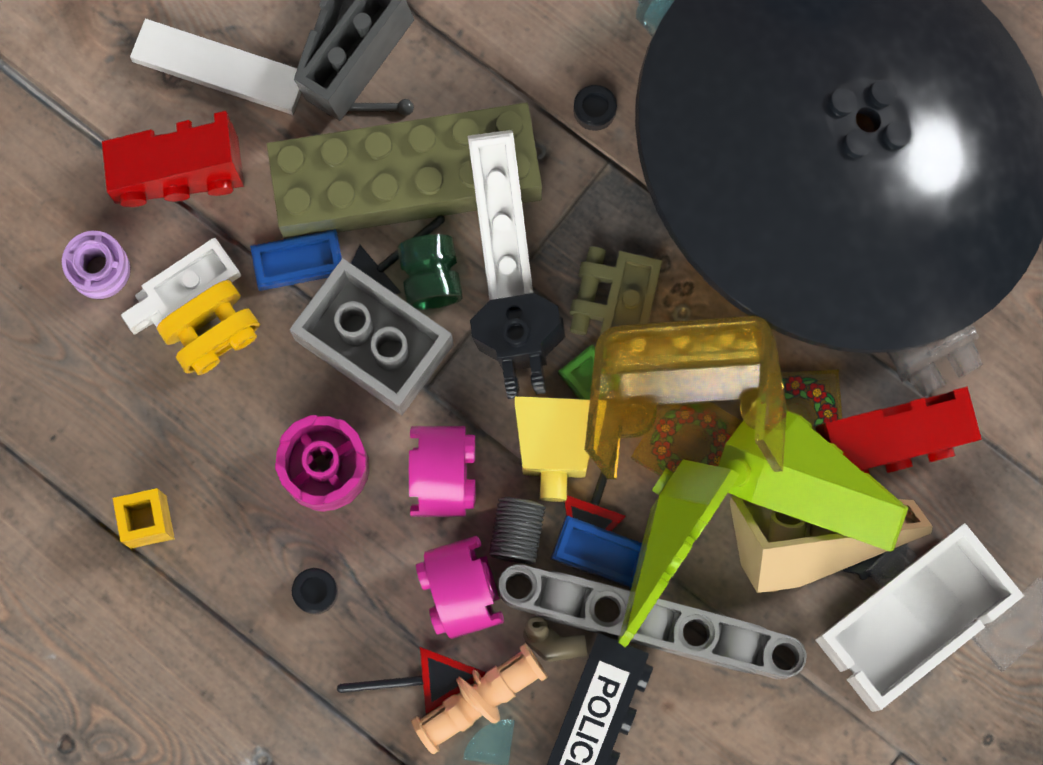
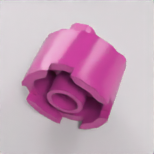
(296, 461)
(440, 471)
(460, 588)

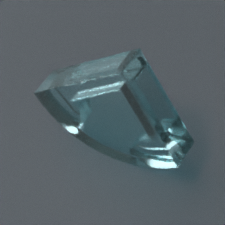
(491, 743)

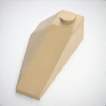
(790, 553)

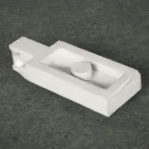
(179, 285)

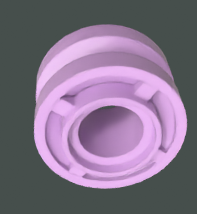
(85, 248)

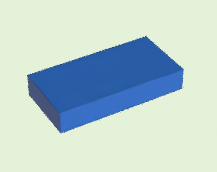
(296, 259)
(597, 551)

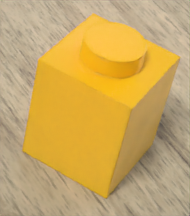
(143, 518)

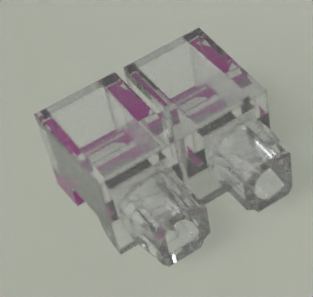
(920, 363)

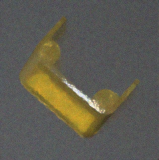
(684, 364)

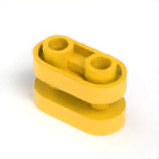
(202, 352)

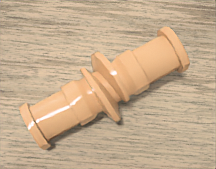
(479, 699)

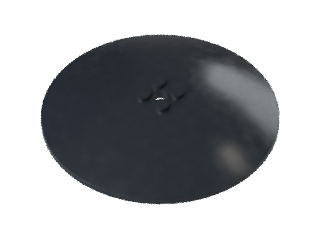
(807, 214)

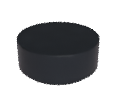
(595, 107)
(314, 591)

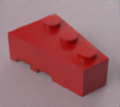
(173, 163)
(906, 431)

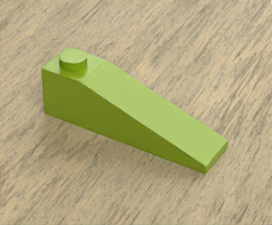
(814, 485)
(674, 523)

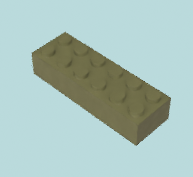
(392, 171)

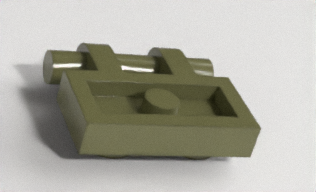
(630, 294)

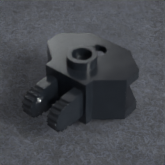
(519, 336)

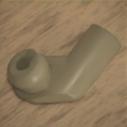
(550, 645)

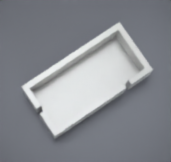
(891, 648)

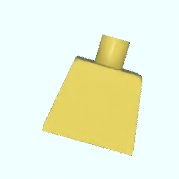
(552, 442)

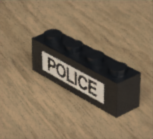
(601, 704)

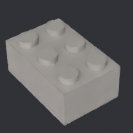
(372, 336)

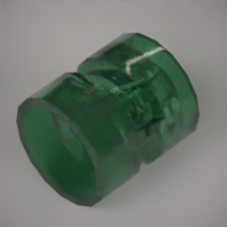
(429, 266)

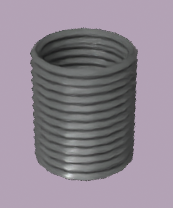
(517, 530)

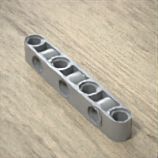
(728, 642)

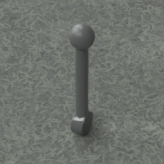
(404, 107)

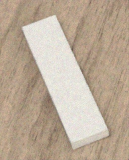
(216, 66)
(500, 214)

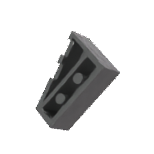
(348, 50)

